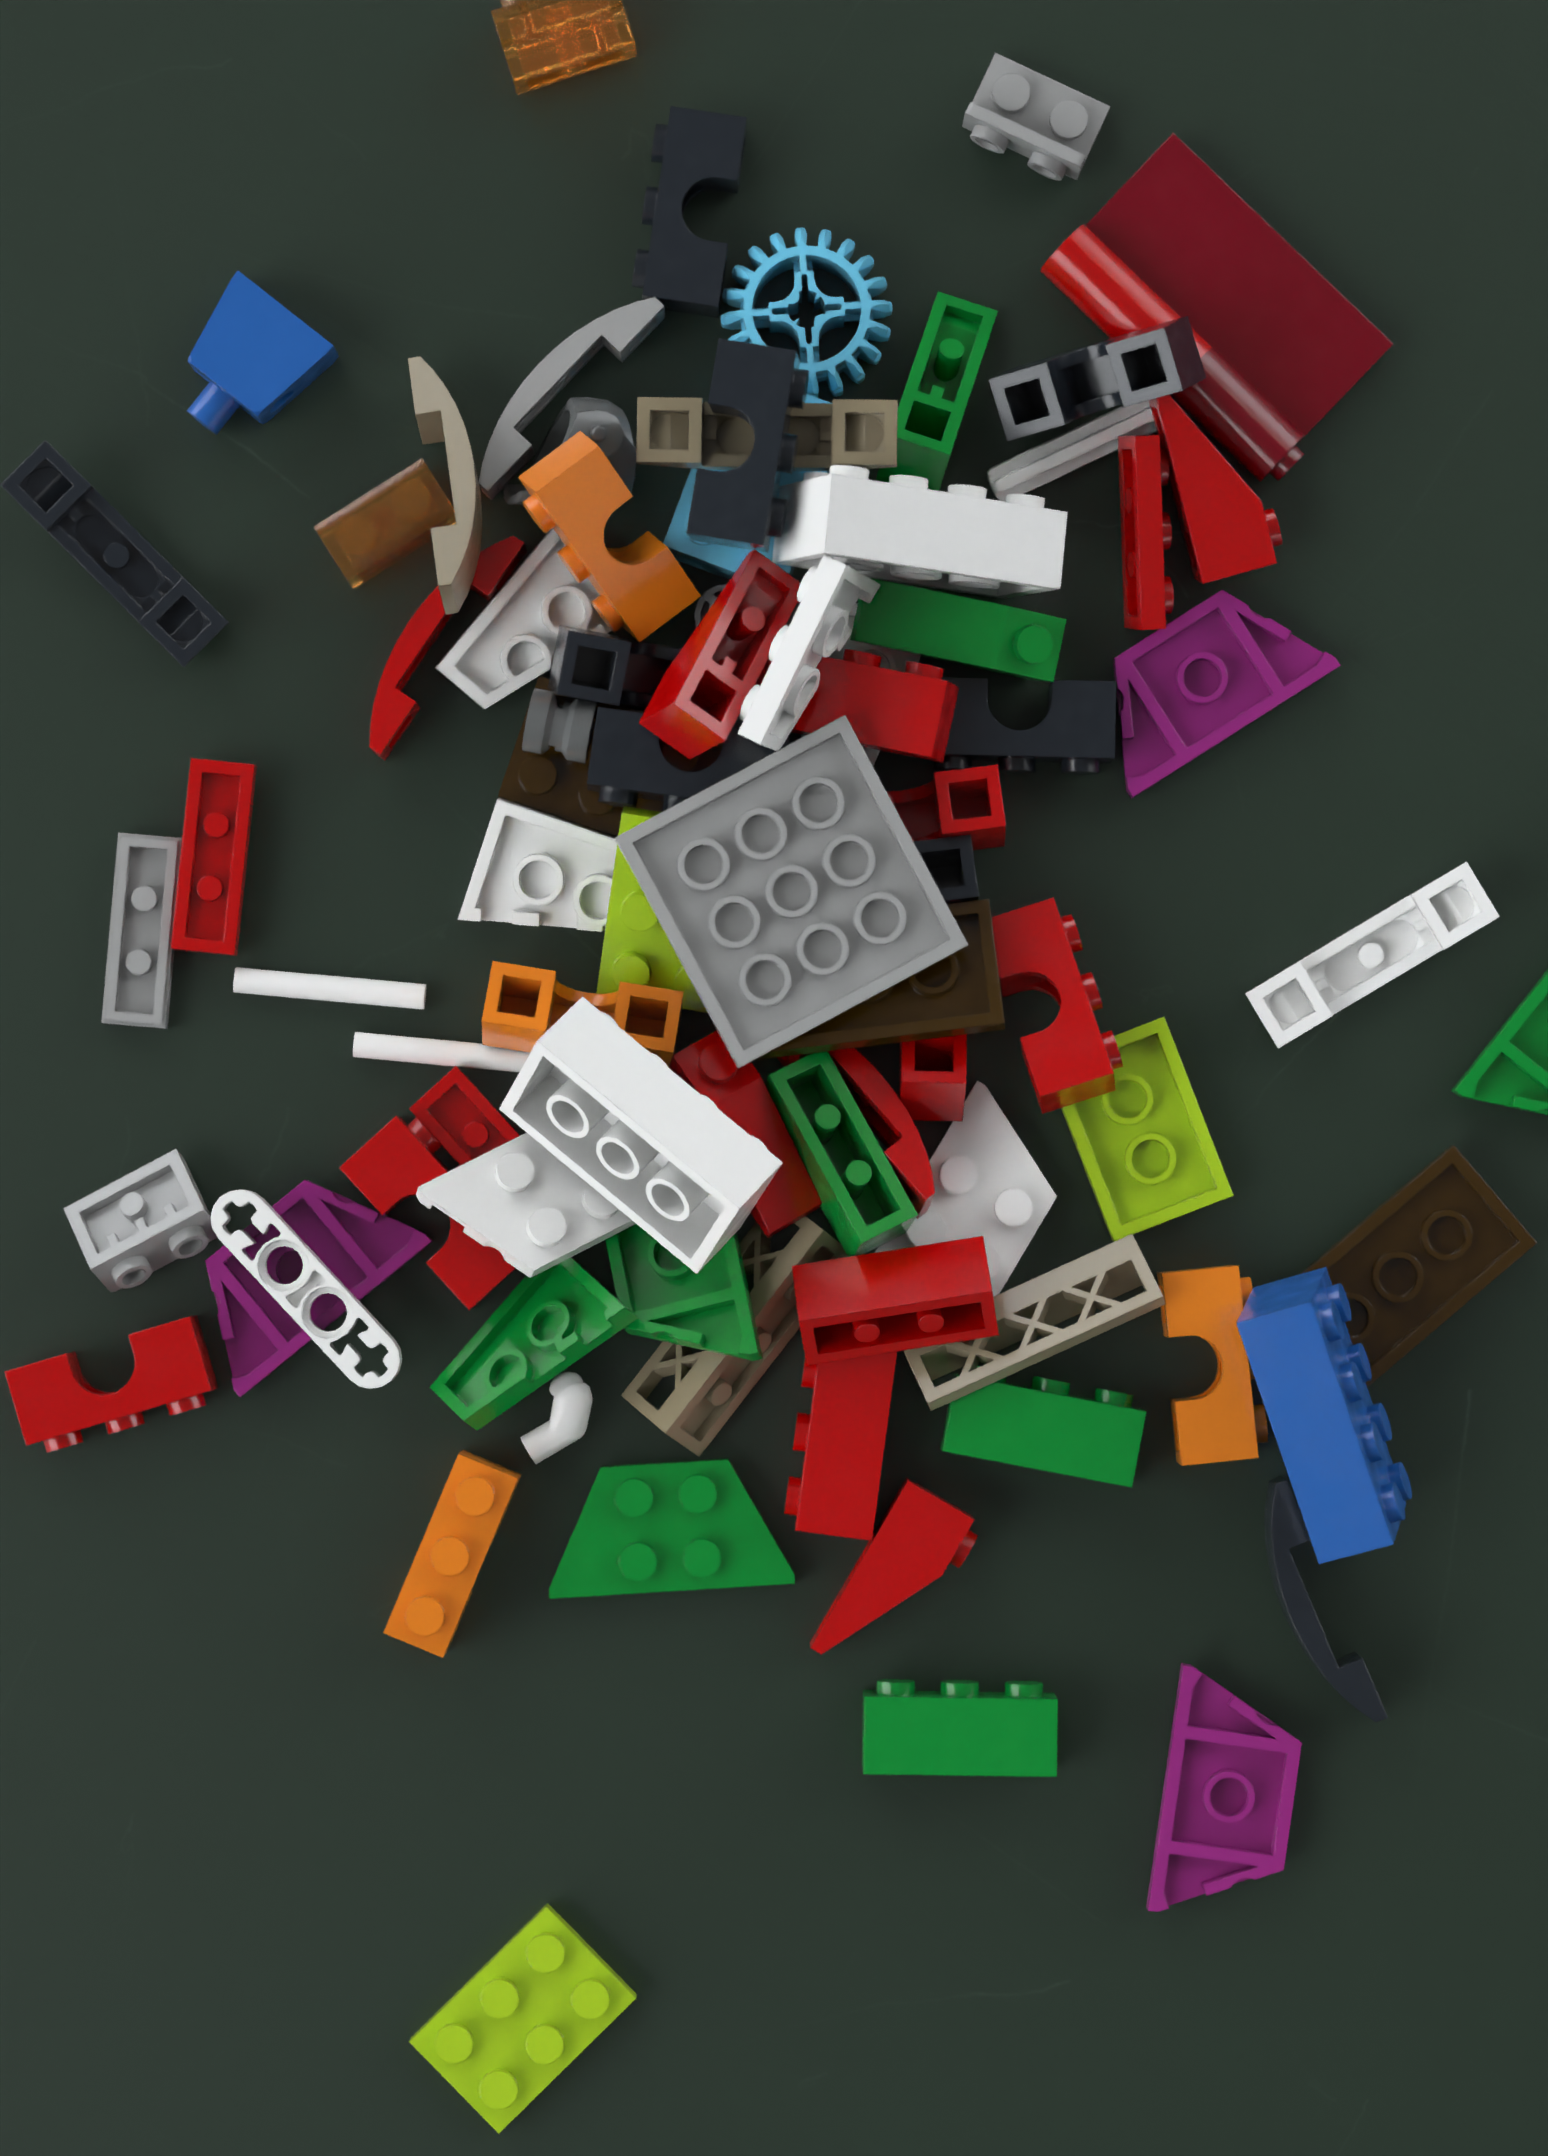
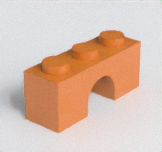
(575, 495)
(530, 1000)
(1222, 1419)
(452, 1553)

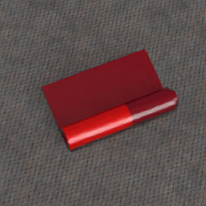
(1264, 320)

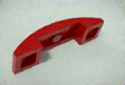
(394, 709)
(888, 1121)

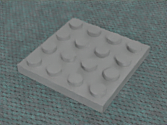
(791, 891)

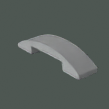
(618, 331)

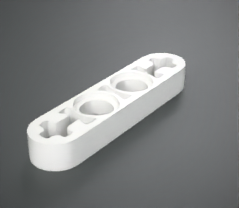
(299, 1295)

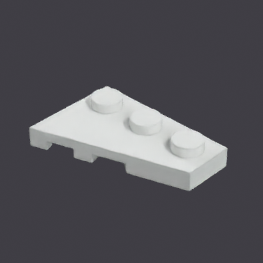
(520, 626)
(815, 632)

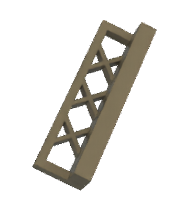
(1033, 1311)
(715, 1384)

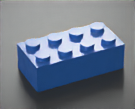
(1324, 1414)

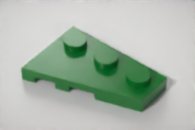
(530, 1340)

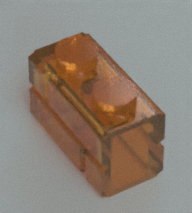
(561, 38)
(386, 523)

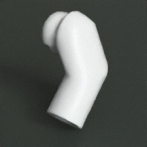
(567, 1418)

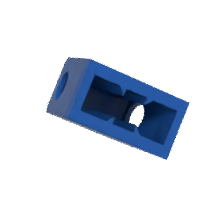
(254, 356)

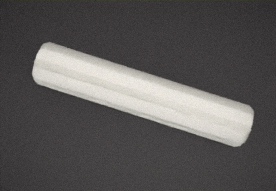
(1069, 450)

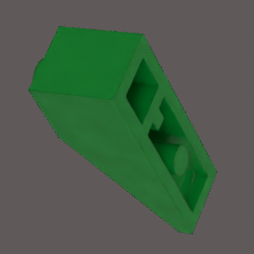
(940, 388)
(961, 631)

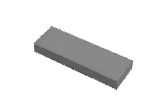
(141, 931)

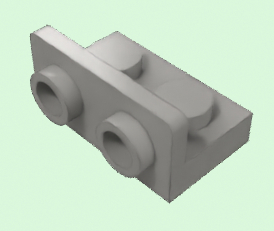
(1034, 118)
(141, 1222)

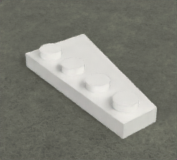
(541, 871)

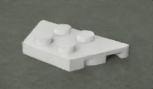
(983, 1189)
(525, 1205)

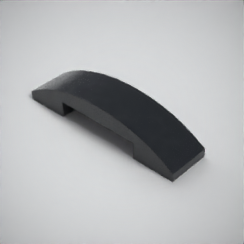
(114, 553)
(1283, 1531)

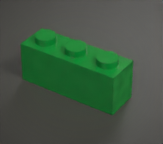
(840, 1155)
(1048, 1429)
(959, 1730)

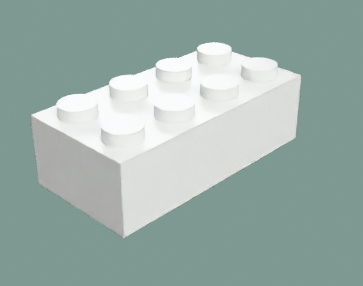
(923, 534)
(639, 1134)

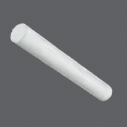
(329, 988)
(437, 1052)

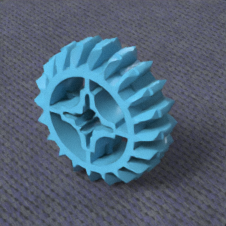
(836, 311)

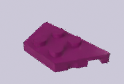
(1205, 683)
(349, 1240)
(1221, 1795)

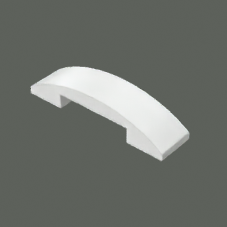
(1372, 954)

